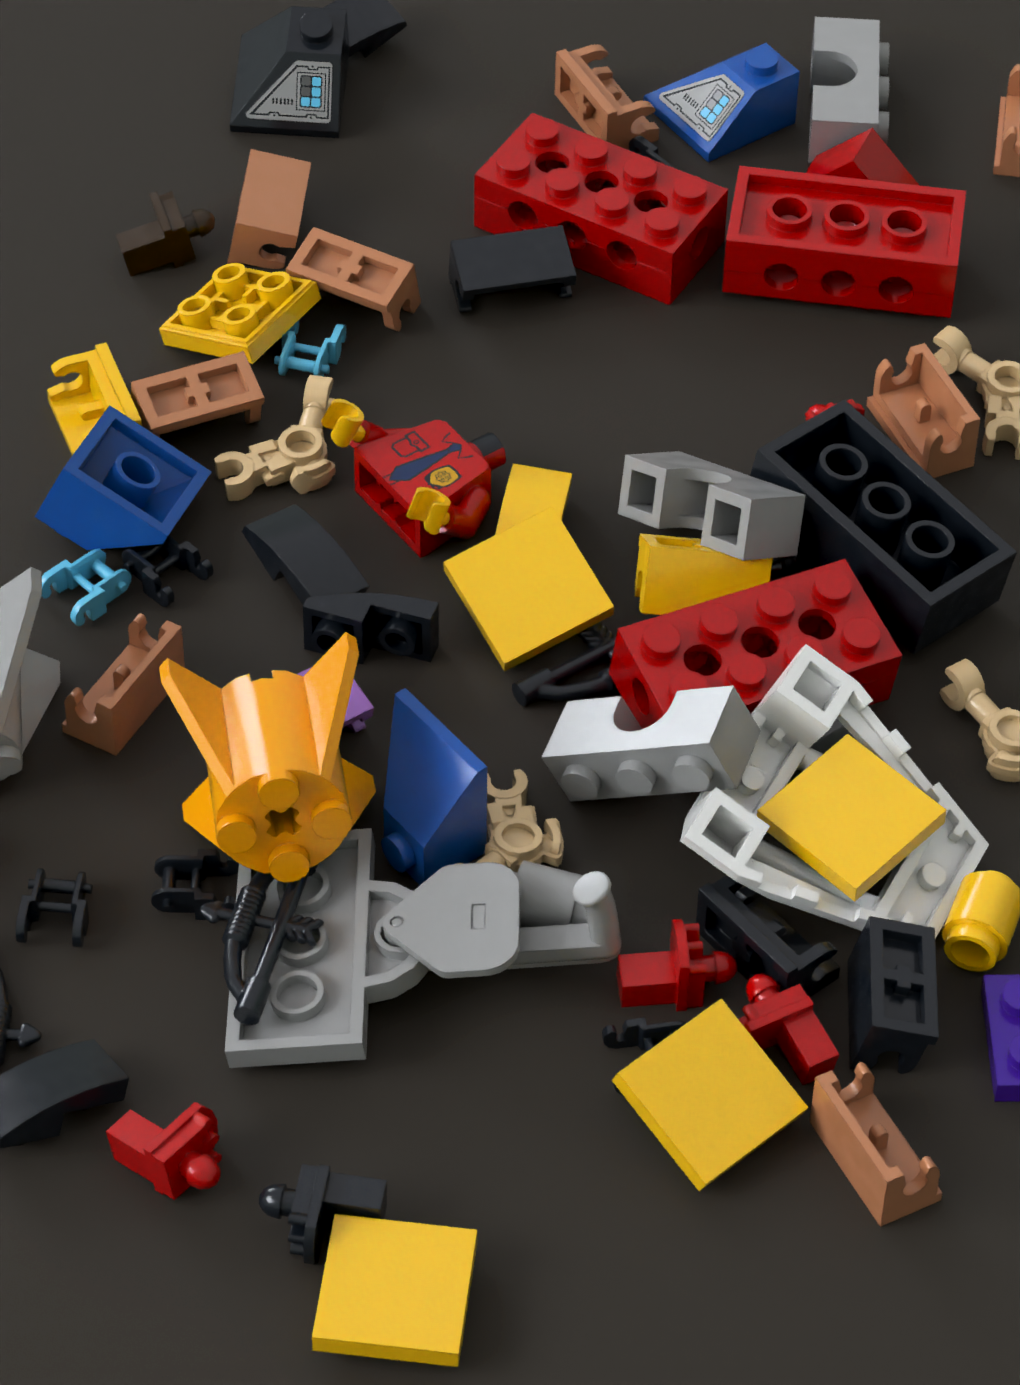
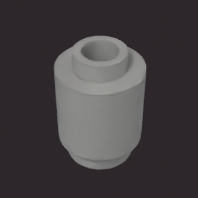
(548, 896)

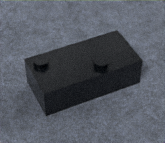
(899, 529)

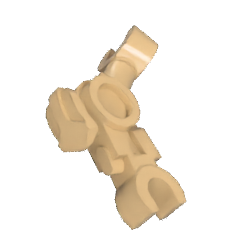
(995, 381)
(296, 455)
(997, 728)
(515, 829)

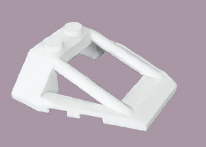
(791, 719)

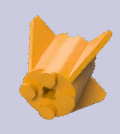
(274, 762)

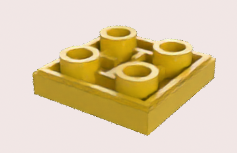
(239, 312)
(528, 588)
(851, 817)
(709, 1094)
(395, 1290)

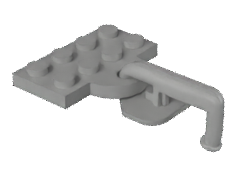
(386, 939)

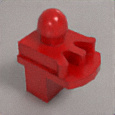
(674, 974)
(791, 1023)
(170, 1156)

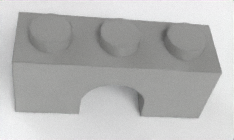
(847, 82)
(731, 508)
(692, 748)

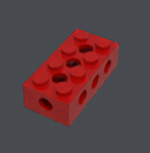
(617, 208)
(844, 241)
(752, 639)

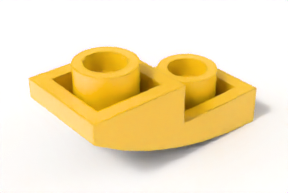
(532, 491)

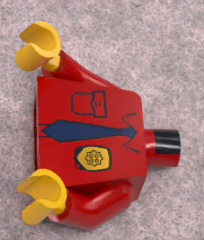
(419, 477)

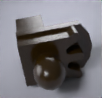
(164, 239)

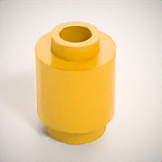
(982, 920)

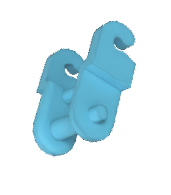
(327, 353)
(73, 574)

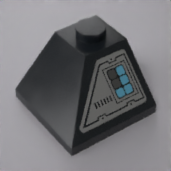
(293, 74)

